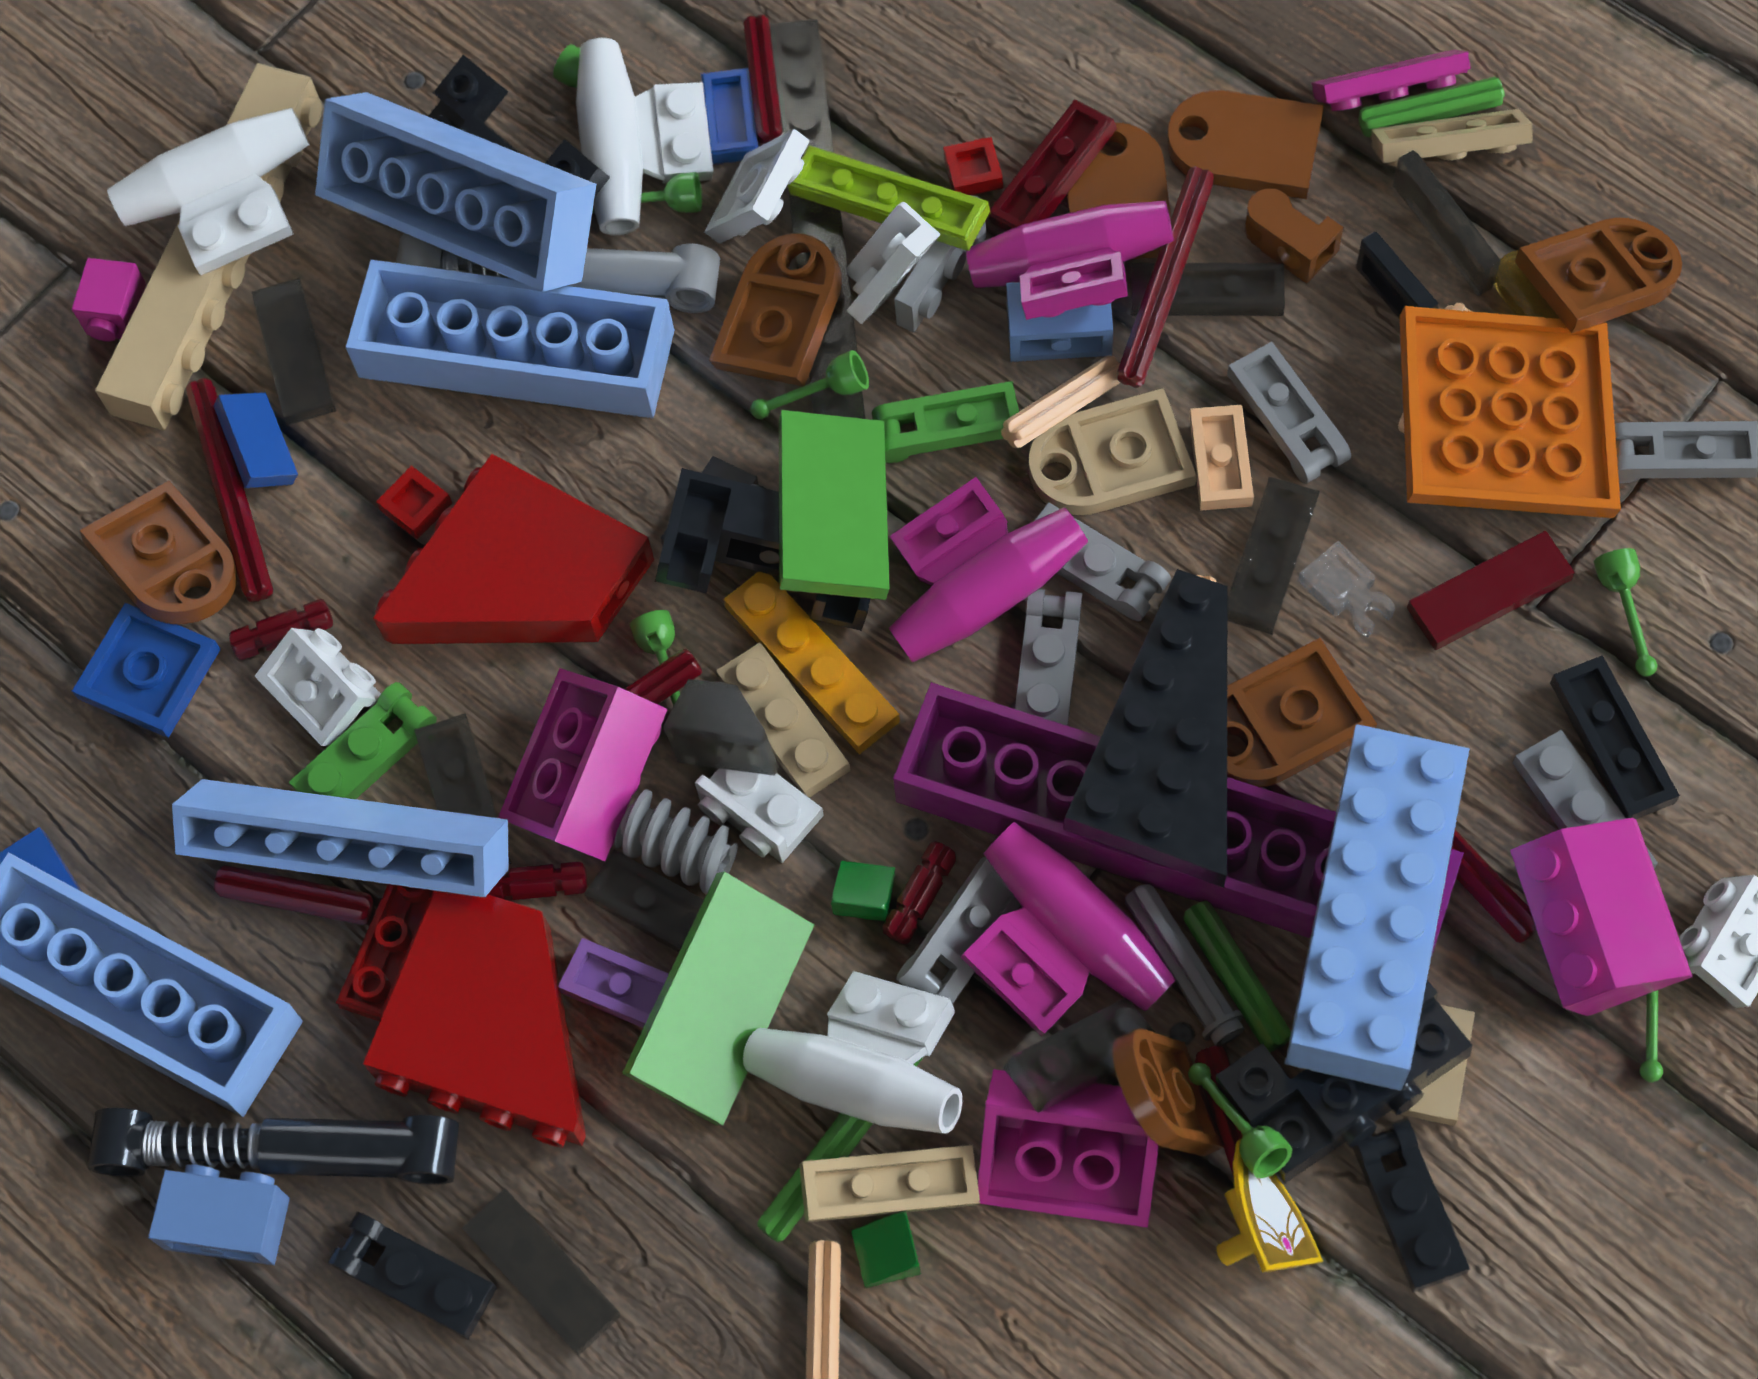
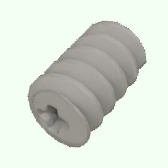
(674, 843)

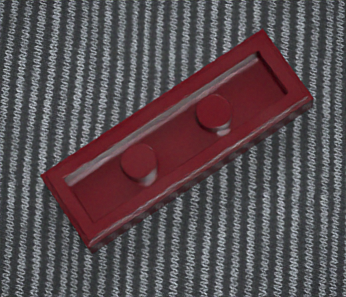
(1053, 167)
(1490, 590)

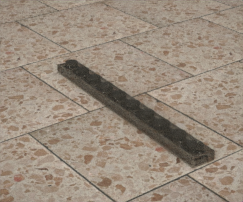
(805, 109)

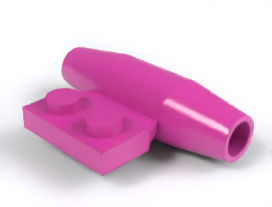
(1071, 256)
(975, 566)
(1061, 934)

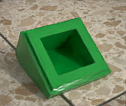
(863, 891)
(886, 1250)

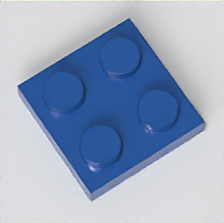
(146, 670)

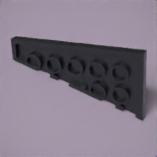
(1163, 754)

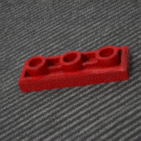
(379, 961)

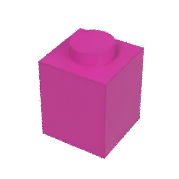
(107, 297)

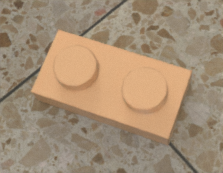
(1221, 457)

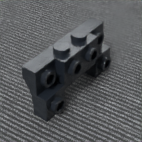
(471, 97)
(737, 527)
(1325, 1110)

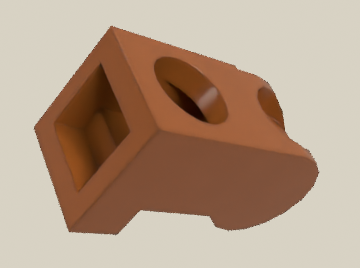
(1290, 235)

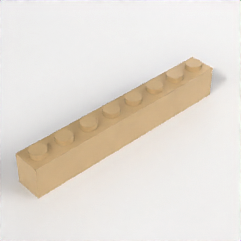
(179, 304)

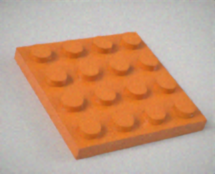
(1508, 413)

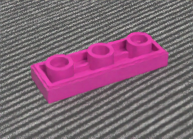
(1392, 79)

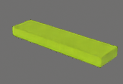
(877, 191)

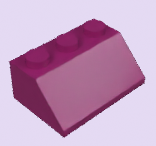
(583, 763)
(1600, 915)
(1069, 1160)

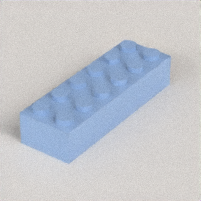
(455, 190)
(511, 339)
(1378, 908)
(138, 989)

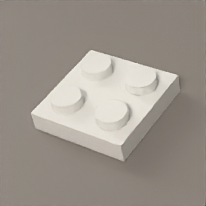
(757, 187)

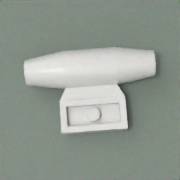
(628, 135)
(217, 188)
(866, 1057)

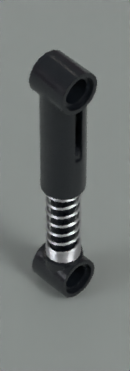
(413, 1149)

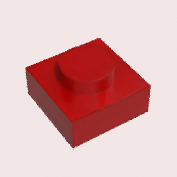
(973, 166)
(414, 502)

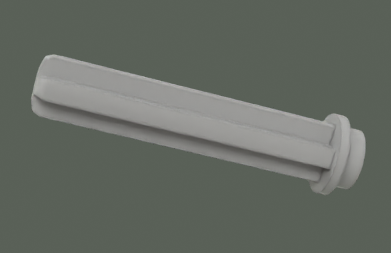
(1191, 976)

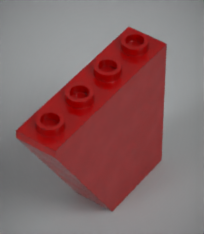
(515, 567)
(482, 1020)

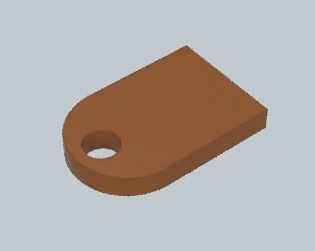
(1248, 140)
(1125, 178)
(1600, 272)
(779, 311)
(159, 552)
(1292, 715)
(1161, 1096)

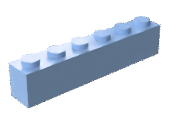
(341, 837)

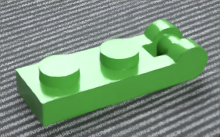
(946, 420)
(365, 747)

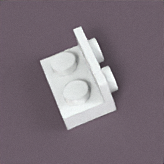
(888, 259)
(317, 683)
(762, 807)
(1725, 940)

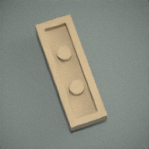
(1453, 136)
(791, 727)
(889, 1183)

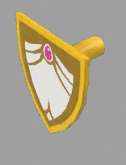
(1267, 1223)

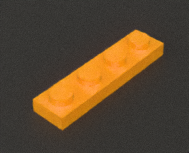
(812, 661)

